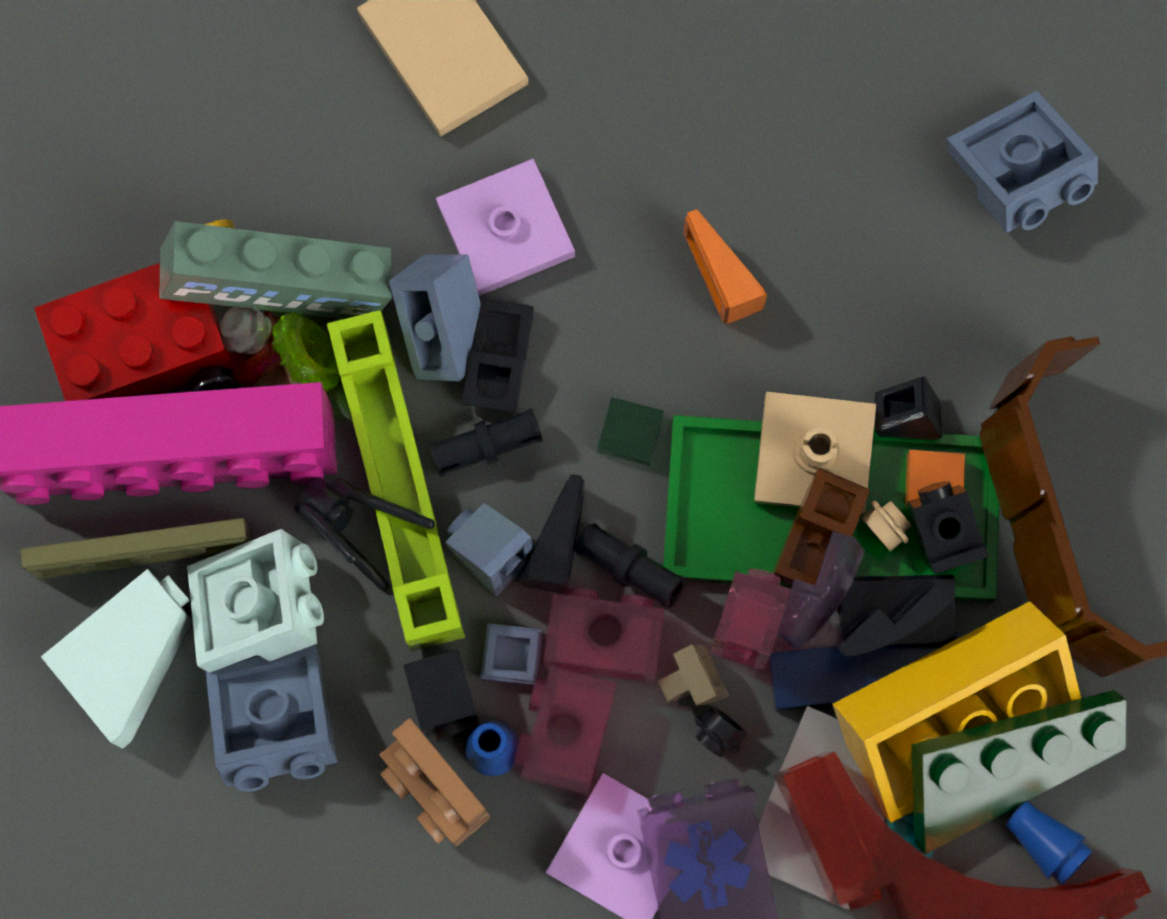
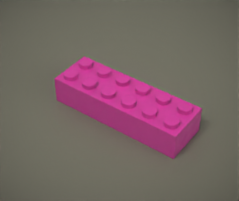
(166, 442)

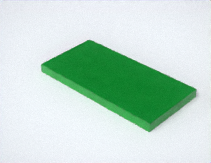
(721, 531)

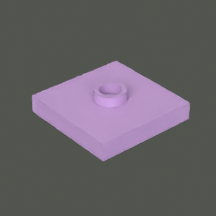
(506, 226)
(607, 853)

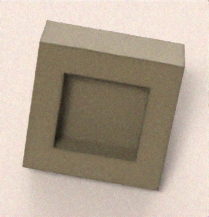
(695, 677)

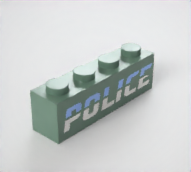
(273, 271)

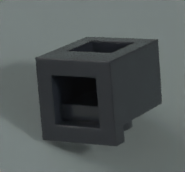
(954, 549)

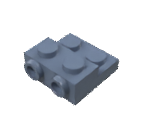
(1025, 162)
(270, 719)

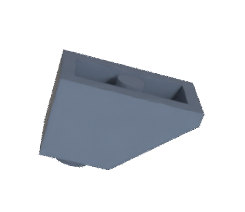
(437, 314)
(489, 547)

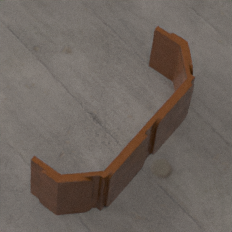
(1036, 520)

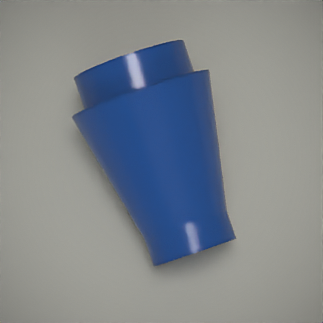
(494, 762)
(1049, 843)

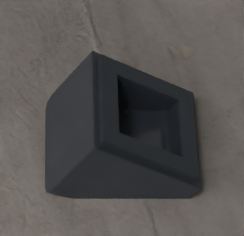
(908, 411)

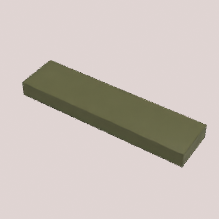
(135, 549)

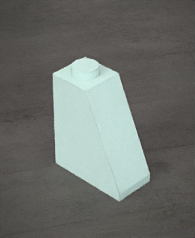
(123, 654)

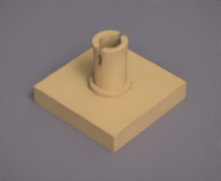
(809, 435)

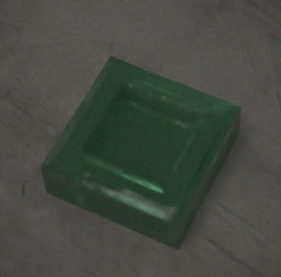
(630, 431)

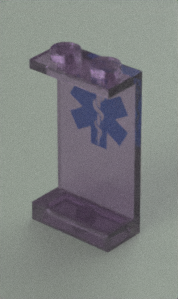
(707, 854)

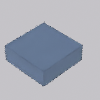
(511, 655)

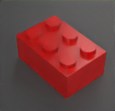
(128, 340)

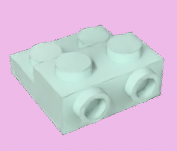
(254, 601)

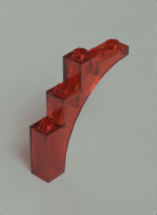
(860, 854)

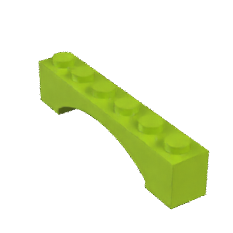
(396, 475)

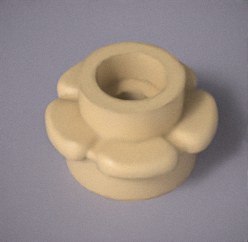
(887, 524)

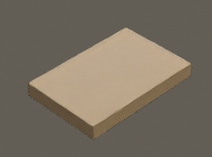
(444, 56)

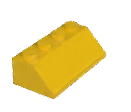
(978, 679)

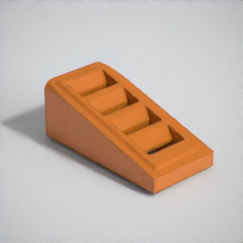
(726, 277)

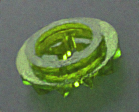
(305, 350)

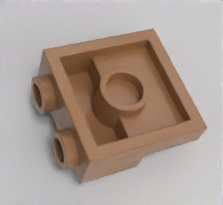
(423, 772)

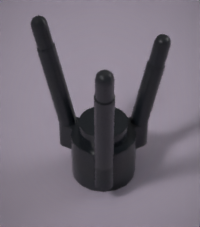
(328, 512)

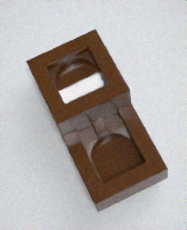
(827, 507)

